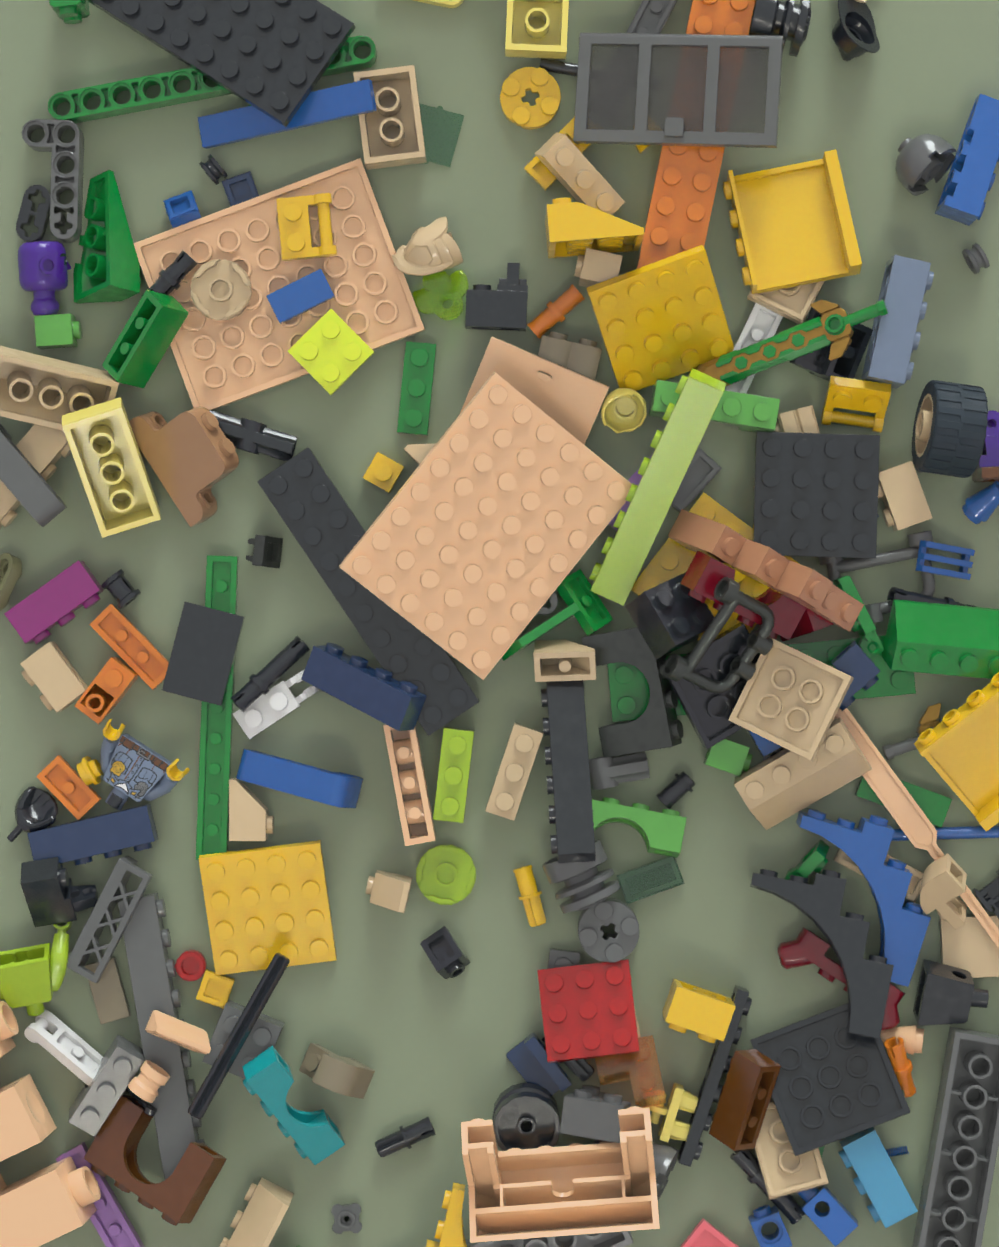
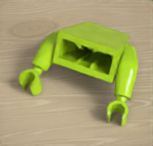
(34, 972)

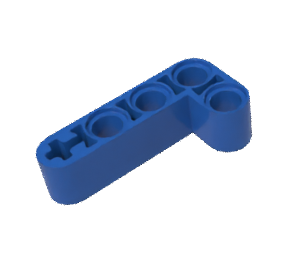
(300, 779)

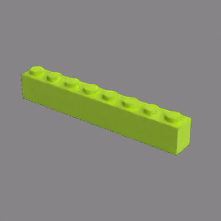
(658, 486)

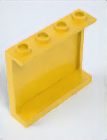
(793, 224)
(967, 752)

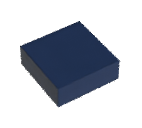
(240, 188)

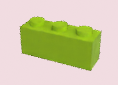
(453, 774)

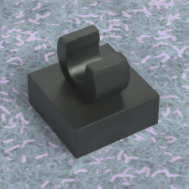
(266, 551)

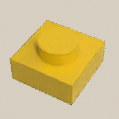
(383, 472)

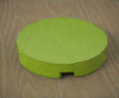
(446, 874)

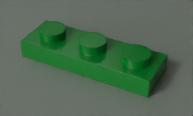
(416, 388)

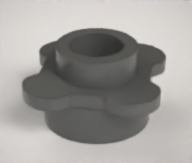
(340, 1211)

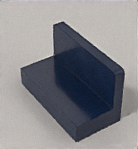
(531, 1062)

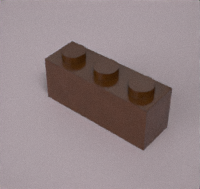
(744, 1099)

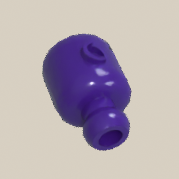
(43, 271)

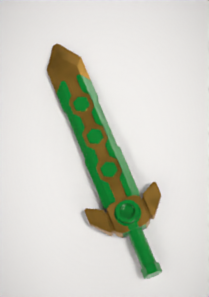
(795, 342)

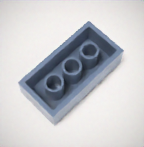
(895, 333)

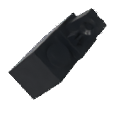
(500, 308)
(52, 893)

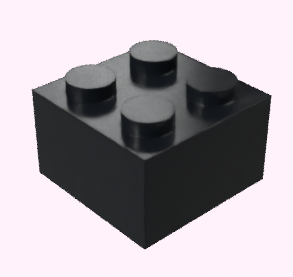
(669, 616)

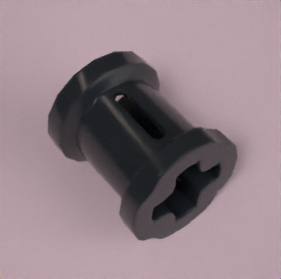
(121, 589)

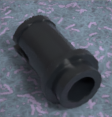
(676, 789)

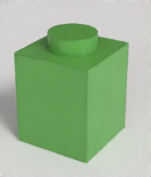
(57, 331)
(729, 757)

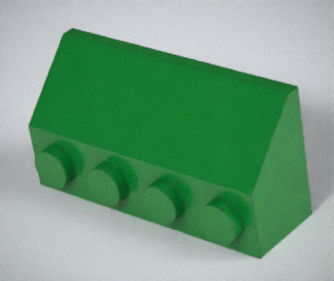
(942, 639)

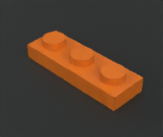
(131, 645)

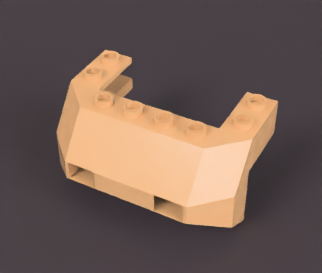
(563, 1187)

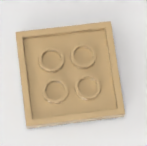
(791, 699)

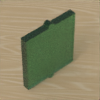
(440, 133)

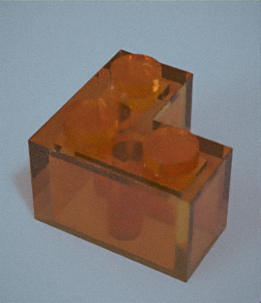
(640, 1069)

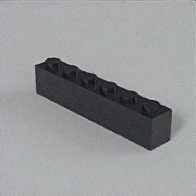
(570, 771)

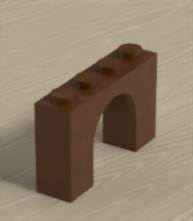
(116, 1155)

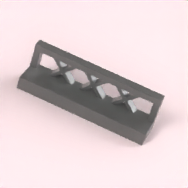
(102, 916)

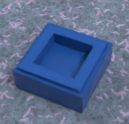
(182, 209)

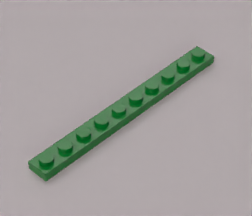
(216, 725)

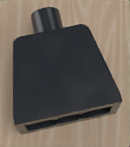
(946, 995)

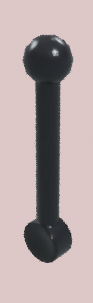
(148, 1109)

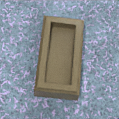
(109, 993)

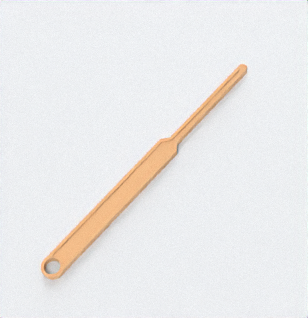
(907, 812)

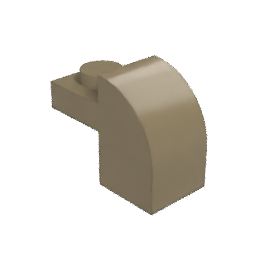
(336, 1072)

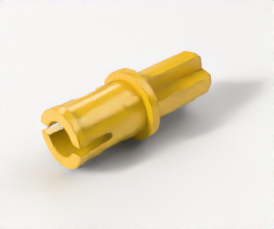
(530, 896)

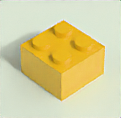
(698, 1011)

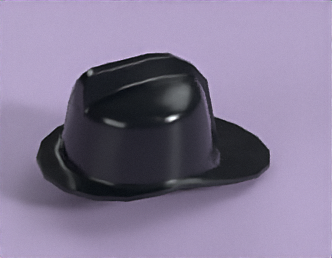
(855, 30)

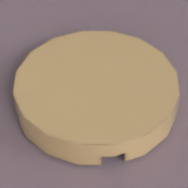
(221, 289)

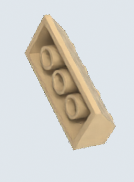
(45, 388)
(791, 782)
(261, 1217)

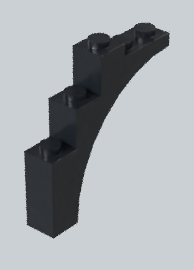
(822, 902)

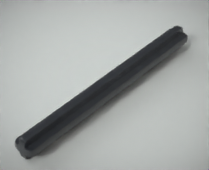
(238, 1036)

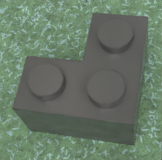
(592, 1114)

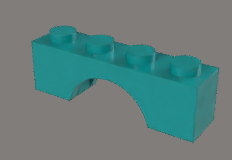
(313, 1131)

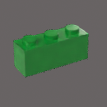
(145, 339)

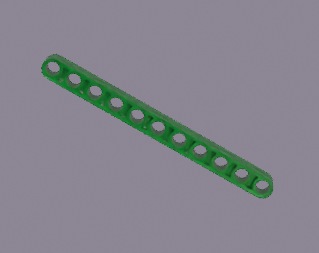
(168, 81)

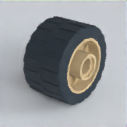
(949, 428)

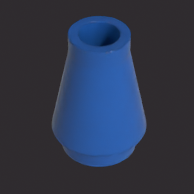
(982, 504)

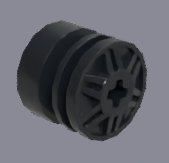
(782, 19)

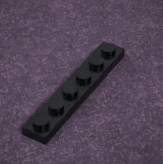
(710, 1088)

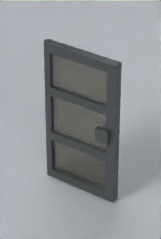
(678, 89)

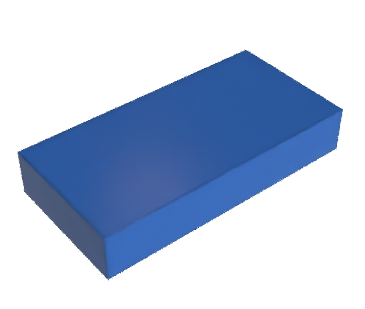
(300, 296)

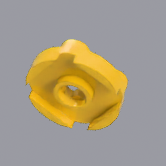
(545, 106)

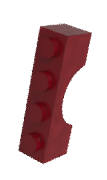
(706, 573)

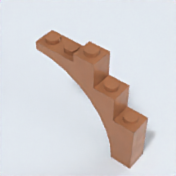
(767, 567)

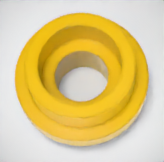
(89, 771)

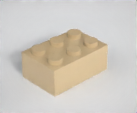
(395, 130)

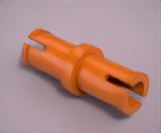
(556, 311)
(901, 1065)

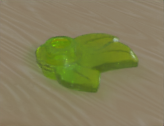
(437, 290)

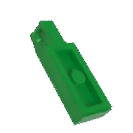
(869, 640)

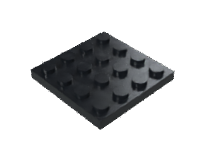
(816, 494)
(830, 1080)

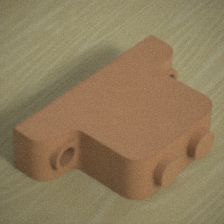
(187, 458)

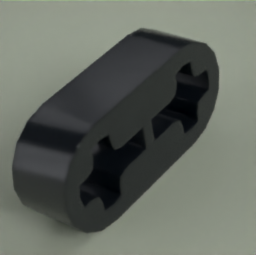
(27, 211)

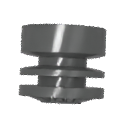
(581, 881)

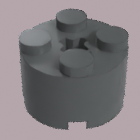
(610, 947)

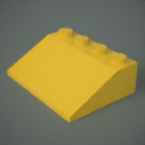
(577, 226)

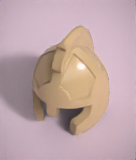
(428, 250)

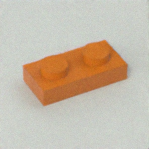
(68, 787)

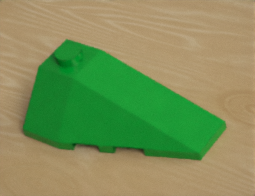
(109, 258)

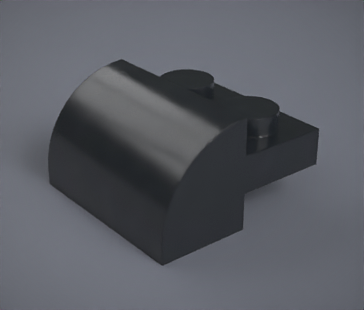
(845, 366)

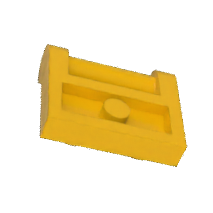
(296, 229)
(856, 396)

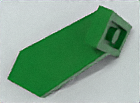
(581, 603)

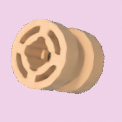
(148, 1081)

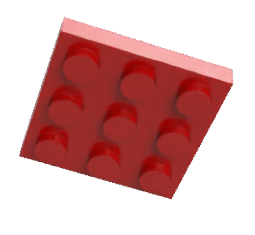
(588, 1011)

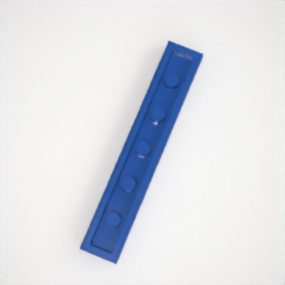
(318, 108)

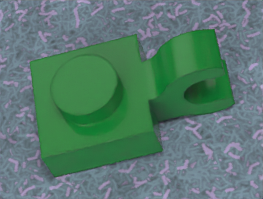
(812, 861)

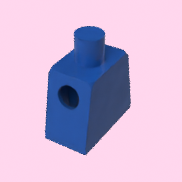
(836, 1222)

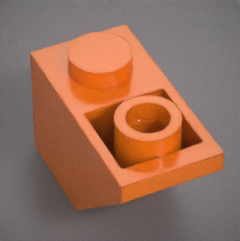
(106, 689)

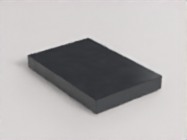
(203, 653)

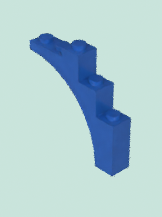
(900, 925)

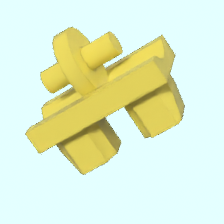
(670, 1126)

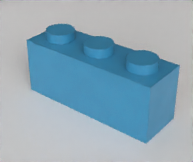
(877, 1177)

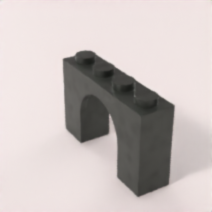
(659, 722)

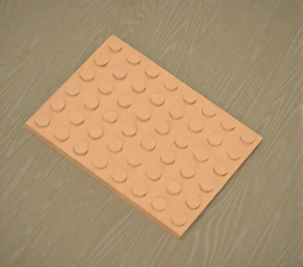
(250, 352)
(487, 526)

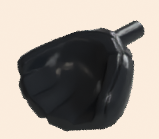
(33, 812)

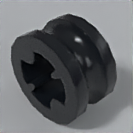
(213, 169)

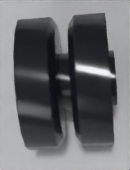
(521, 1104)

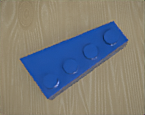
(973, 164)

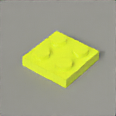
(331, 352)

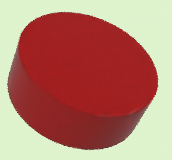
(191, 965)

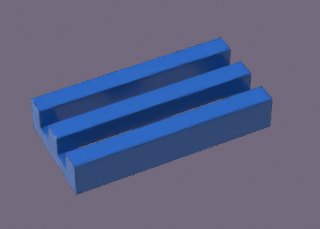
(964, 563)

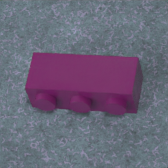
(54, 603)

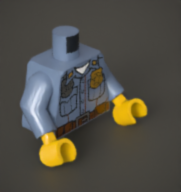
(135, 769)

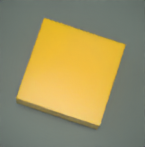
(215, 989)

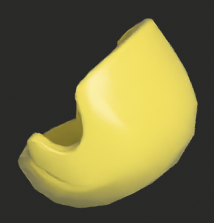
(623, 410)

